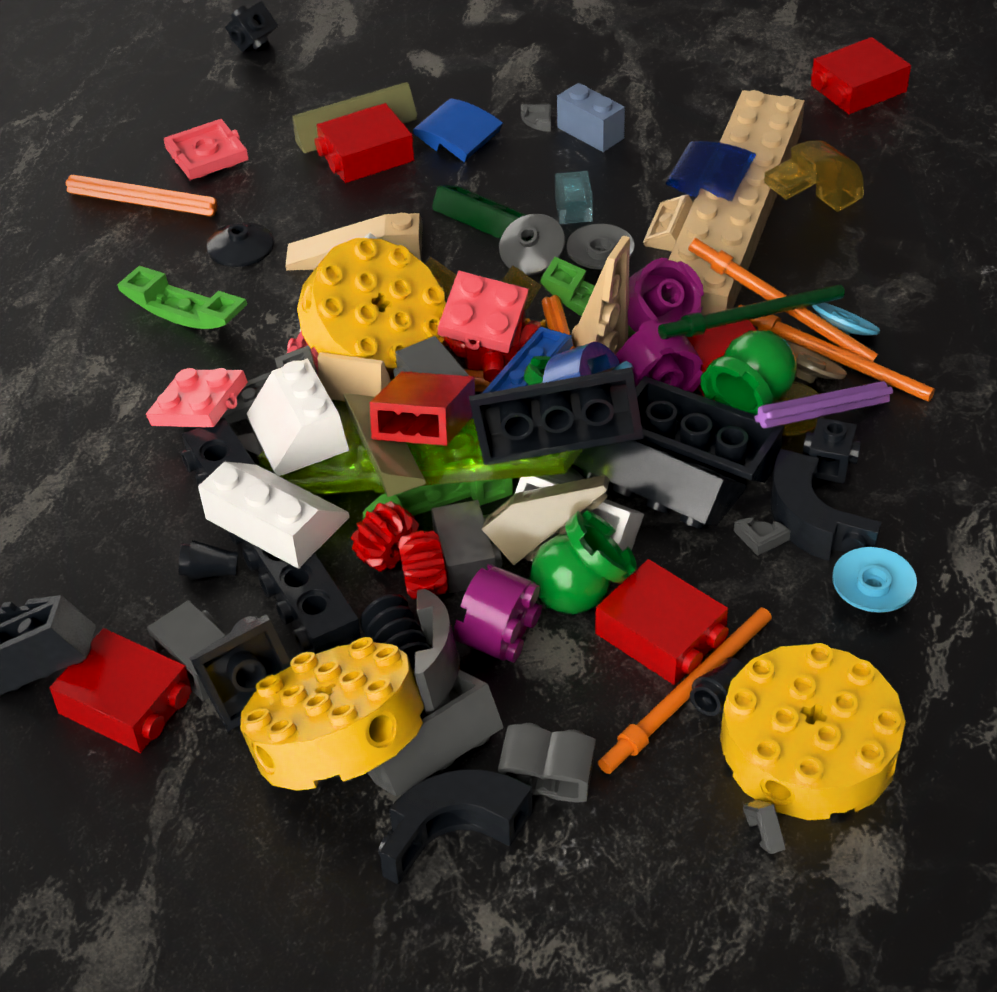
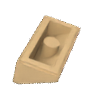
(668, 223)
(351, 375)

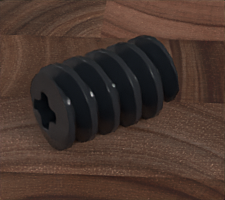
(393, 622)

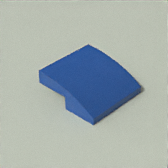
(458, 128)

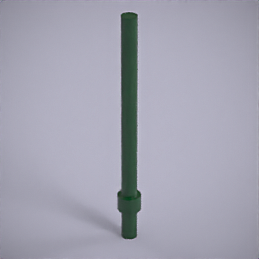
(696, 323)

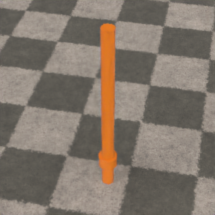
(723, 263)
(842, 356)
(636, 736)

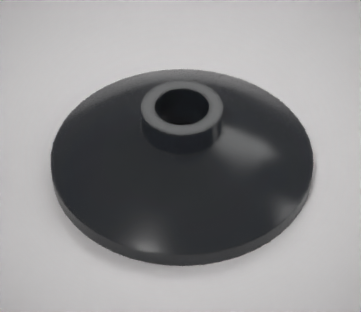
(240, 244)

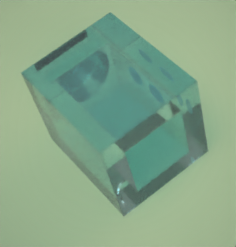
(573, 197)

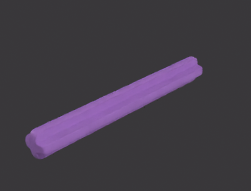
(823, 404)

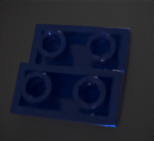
(711, 167)

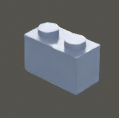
(590, 117)

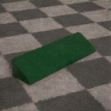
(474, 210)

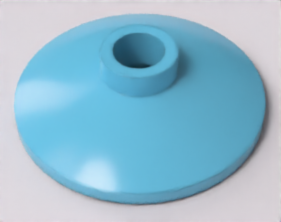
(845, 320)
(874, 579)

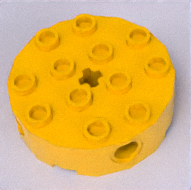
(370, 301)
(332, 714)
(812, 731)

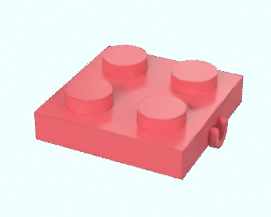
(206, 149)
(483, 312)
(197, 398)

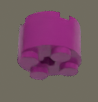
(663, 293)
(665, 360)
(498, 613)

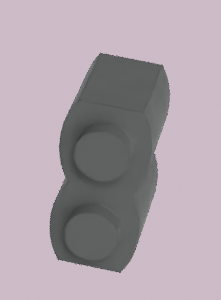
(550, 762)

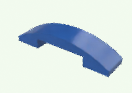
(580, 362)

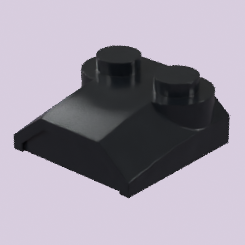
(237, 663)

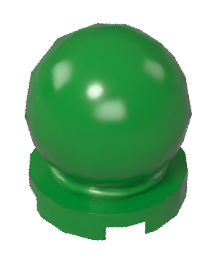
(751, 372)
(580, 565)

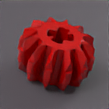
(380, 533)
(422, 563)

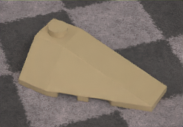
(397, 228)
(607, 309)

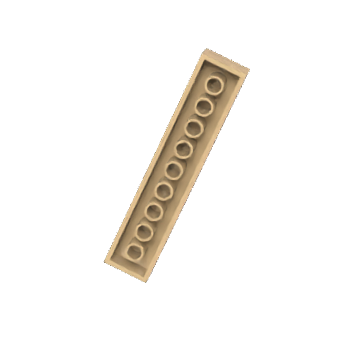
(765, 127)

